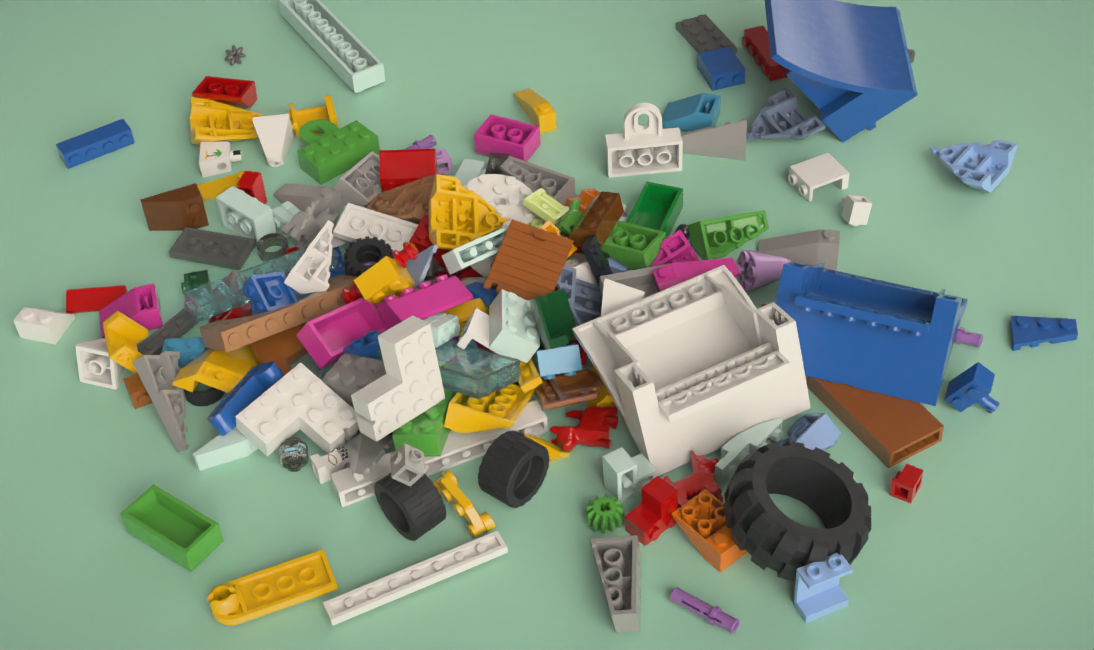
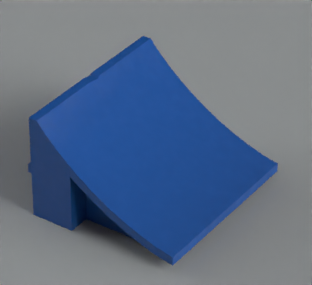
(843, 58)
(871, 330)

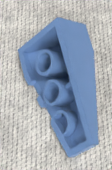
(813, 431)

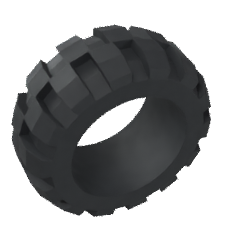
(814, 480)

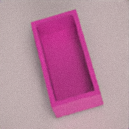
(333, 331)

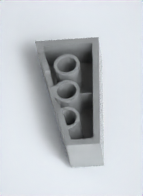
(620, 574)

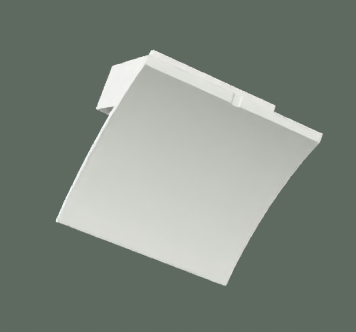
(697, 366)

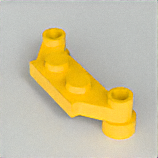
(448, 488)

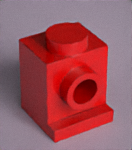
(906, 483)

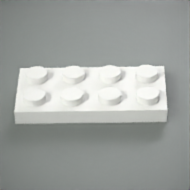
(362, 222)

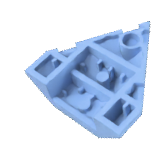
(978, 165)

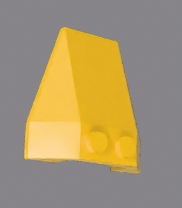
(219, 122)

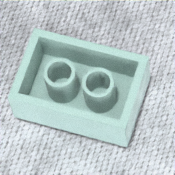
(245, 214)
(513, 326)

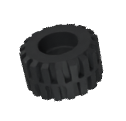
(364, 251)

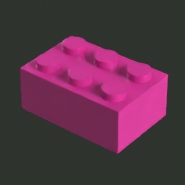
(507, 137)

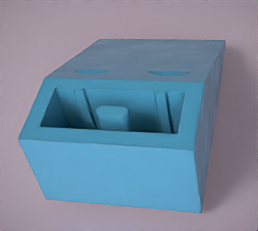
(692, 112)

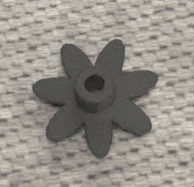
(234, 55)

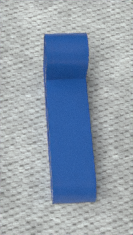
(243, 394)

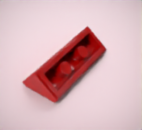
(92, 298)

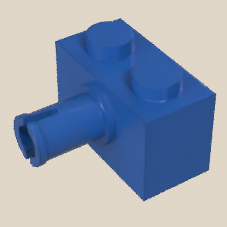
(972, 387)

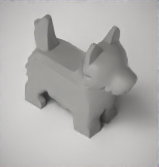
(307, 227)

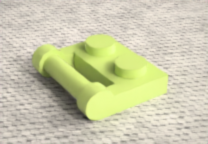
(545, 206)

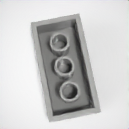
(352, 374)

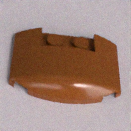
(568, 389)

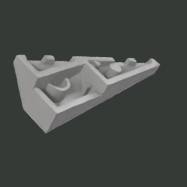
(720, 142)
(157, 376)

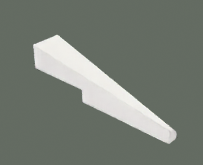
(312, 269)

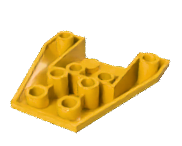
(216, 369)

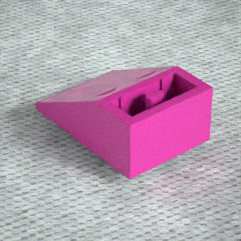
(138, 304)

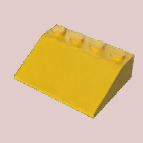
(487, 413)

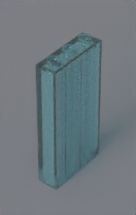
(473, 370)

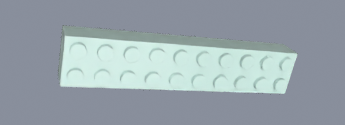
(334, 43)

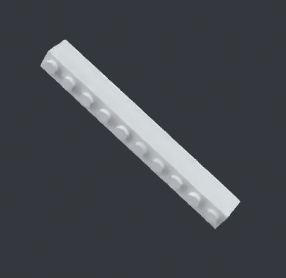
(457, 450)

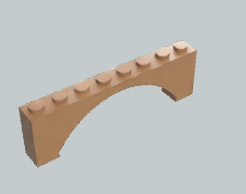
(238, 332)

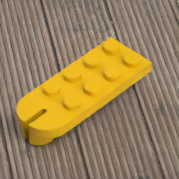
(272, 589)

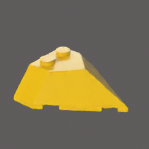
(458, 214)

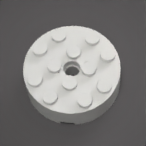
(503, 194)

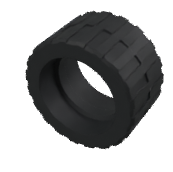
(513, 468)
(411, 508)

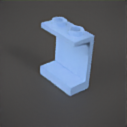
(819, 589)

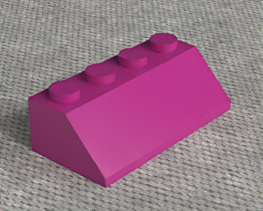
(424, 300)

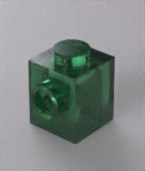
(195, 280)

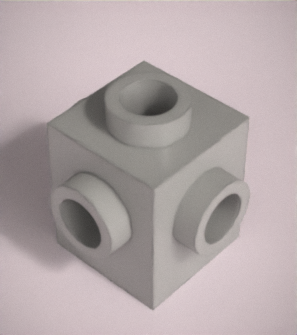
(407, 464)

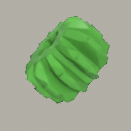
(604, 513)

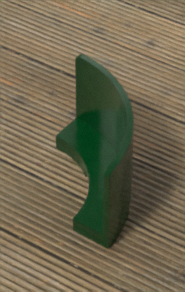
(553, 318)

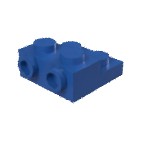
(268, 292)

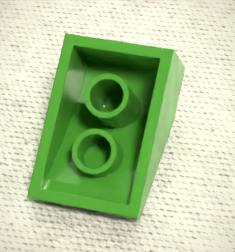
(634, 245)

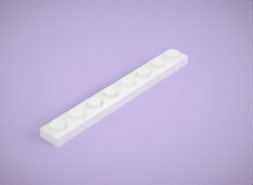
(414, 577)

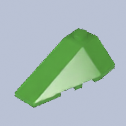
(723, 235)

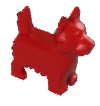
(591, 430)
(697, 482)

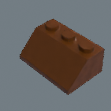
(598, 219)

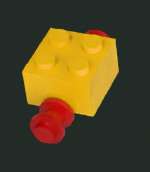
(383, 278)

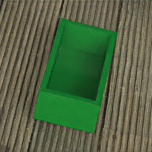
(657, 207)

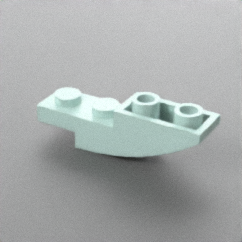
(745, 443)

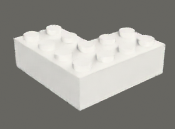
(410, 380)
(294, 404)

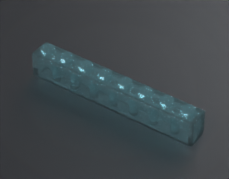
(228, 292)

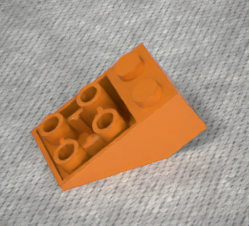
(706, 528)

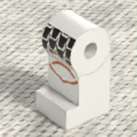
(329, 463)

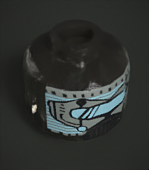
(293, 454)

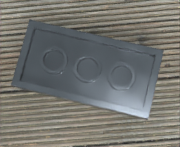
(703, 34)
(212, 248)

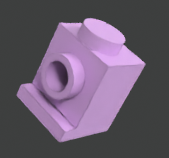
(443, 158)

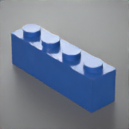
(95, 143)

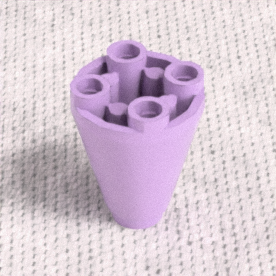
(759, 269)

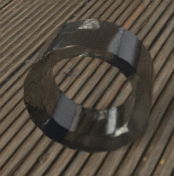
(269, 240)

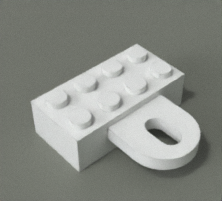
(643, 148)

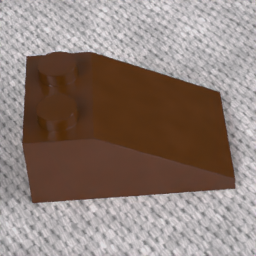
(175, 210)

